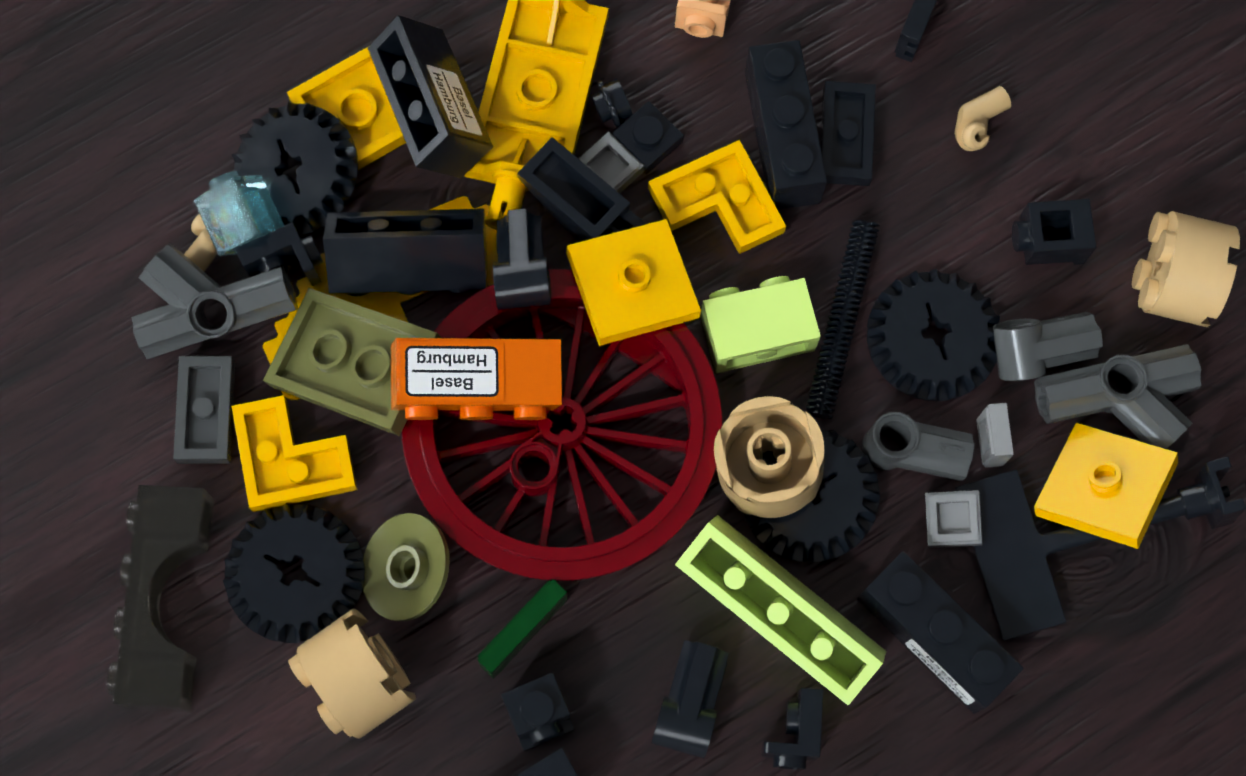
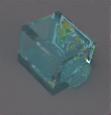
(237, 211)

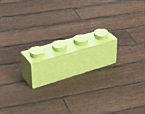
(782, 609)

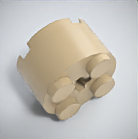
(1186, 268)
(796, 443)
(352, 676)

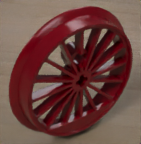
(666, 353)

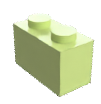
(759, 323)

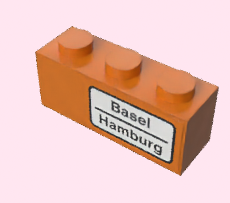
(476, 377)

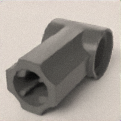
(1032, 345)
(923, 447)

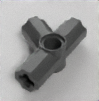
(188, 290)
(1143, 408)

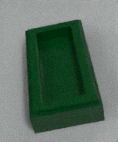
(522, 628)

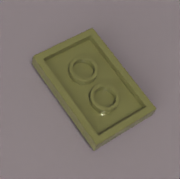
(342, 359)

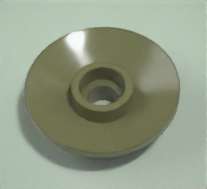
(405, 567)

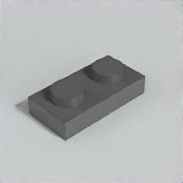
(204, 410)

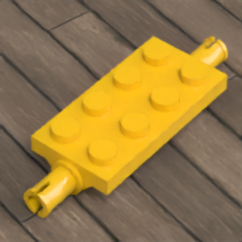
(536, 89)

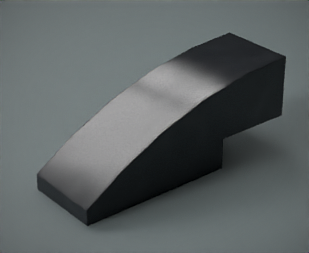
(576, 194)

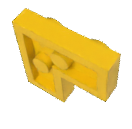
(724, 184)
(280, 470)

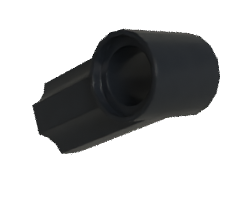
(521, 270)
(688, 711)

